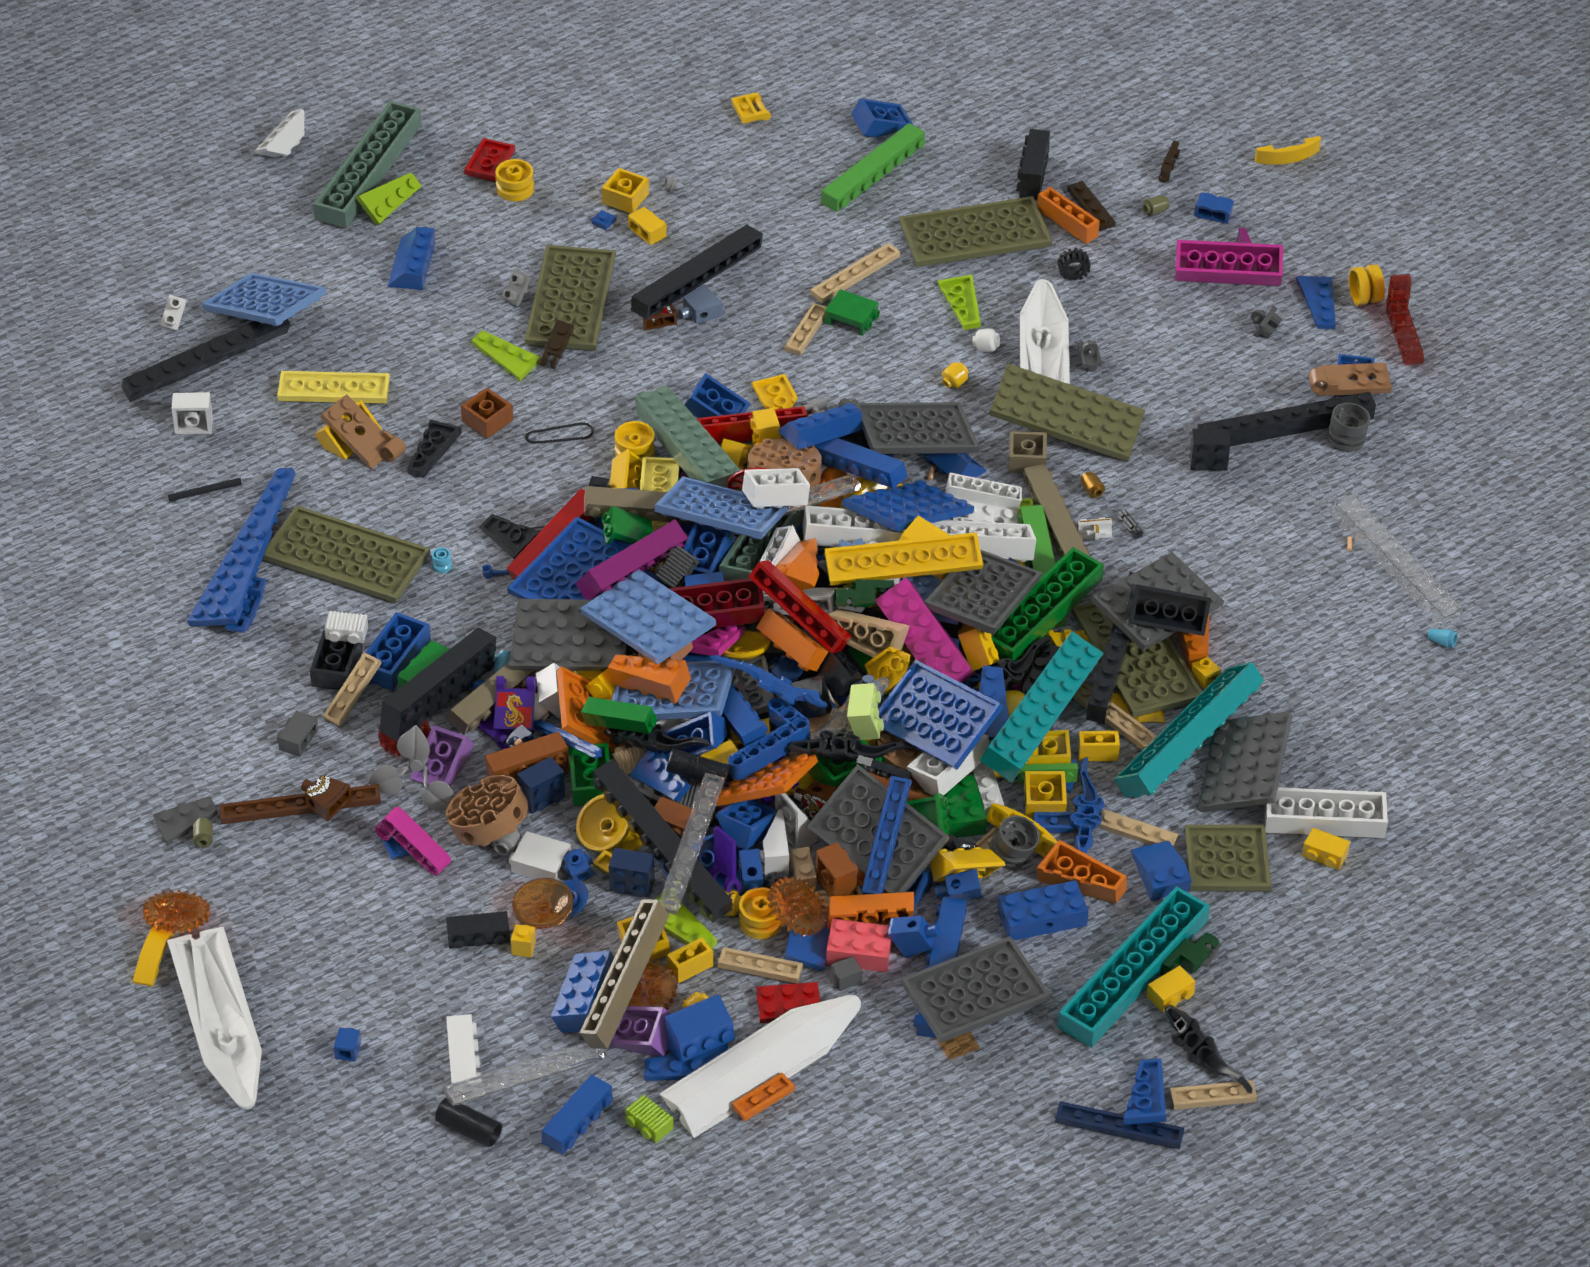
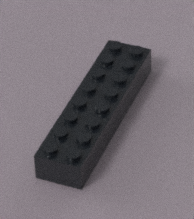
(438, 684)

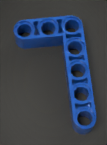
(791, 727)

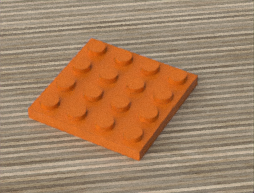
(572, 700)
(769, 781)

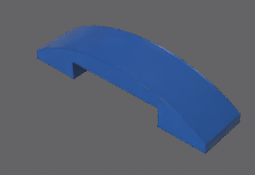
(250, 606)

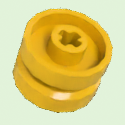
(514, 180)
(1366, 284)
(636, 437)
(755, 915)

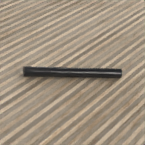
(204, 489)

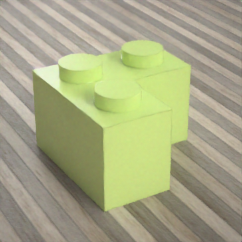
(864, 711)

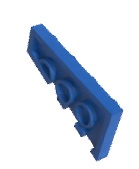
(1320, 299)
(993, 686)
(652, 771)
(670, 1068)
(1147, 1094)

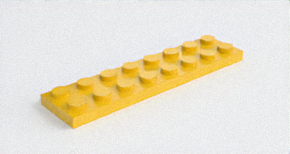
(904, 558)

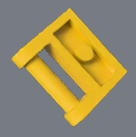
(746, 110)

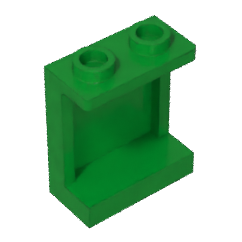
(852, 310)
(625, 526)
(934, 810)

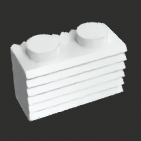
(346, 627)

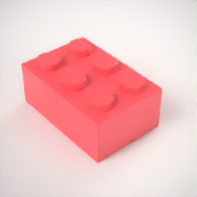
(863, 941)

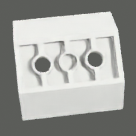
(990, 499)

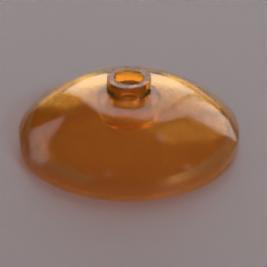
(540, 896)

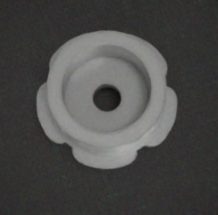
(670, 184)

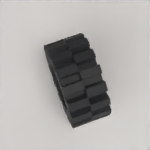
(1074, 257)

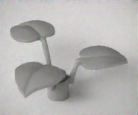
(414, 746)

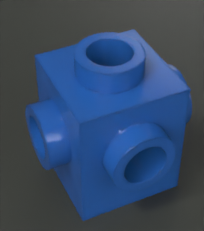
(578, 864)

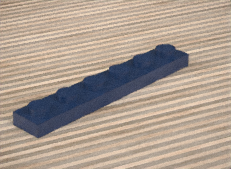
(1113, 1124)

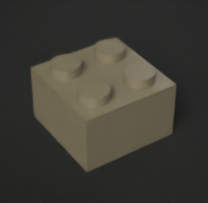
(1026, 450)

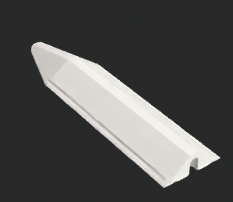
(1044, 333)
(219, 1012)
(780, 1046)

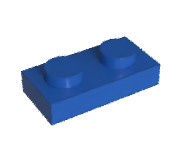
(1055, 821)

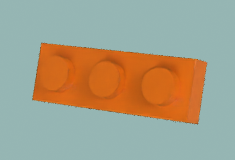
(763, 1096)

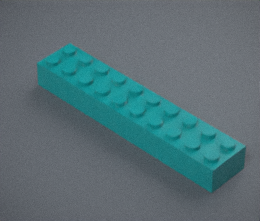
(1041, 707)
(1188, 730)
(1132, 967)

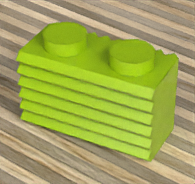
(649, 1119)

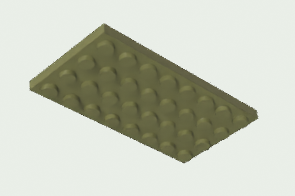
(975, 231)
(572, 290)
(1067, 412)
(346, 554)
(1149, 678)

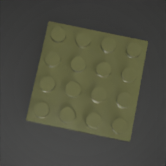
(1227, 857)

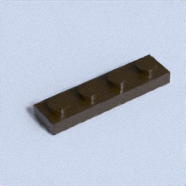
(1091, 204)

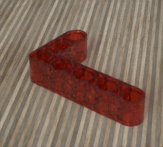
(1401, 320)

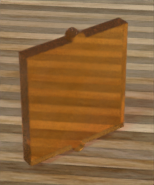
(959, 1045)

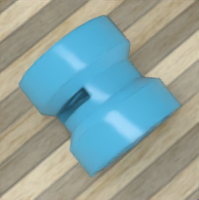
(441, 560)

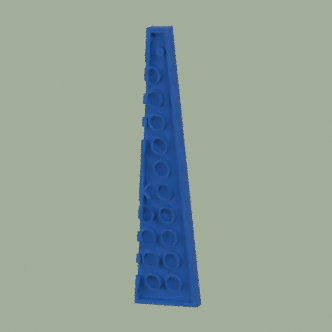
(228, 588)

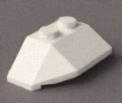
(284, 136)

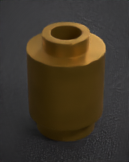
(1092, 484)

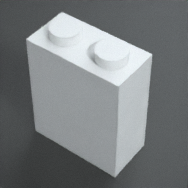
(539, 857)

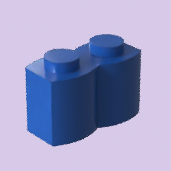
(1214, 208)

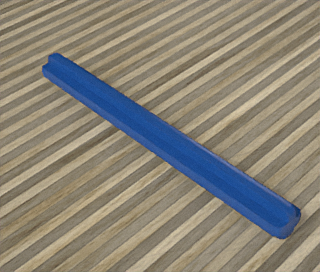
(570, 740)

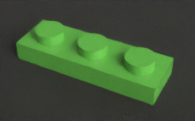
(1070, 769)

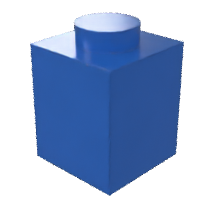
(347, 1044)

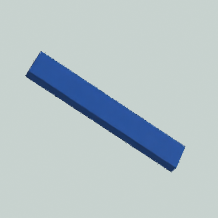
(886, 835)

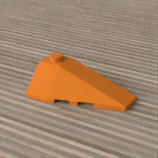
(801, 564)

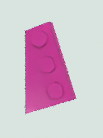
(717, 641)

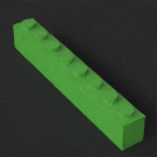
(873, 167)
(1043, 553)

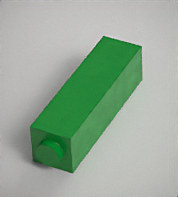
(619, 715)

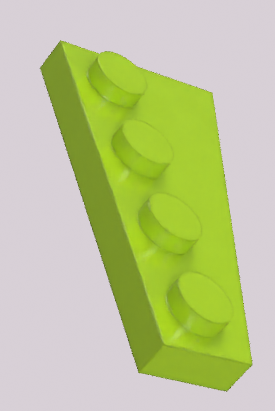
(388, 197)
(962, 300)
(509, 356)
(687, 927)

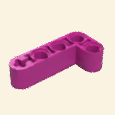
(414, 840)

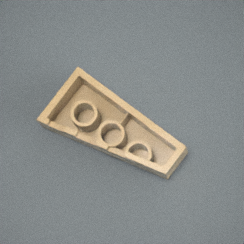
(870, 633)

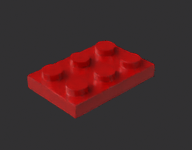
(487, 158)
(779, 999)

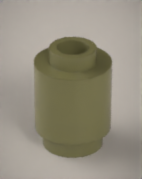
(1155, 205)
(202, 833)

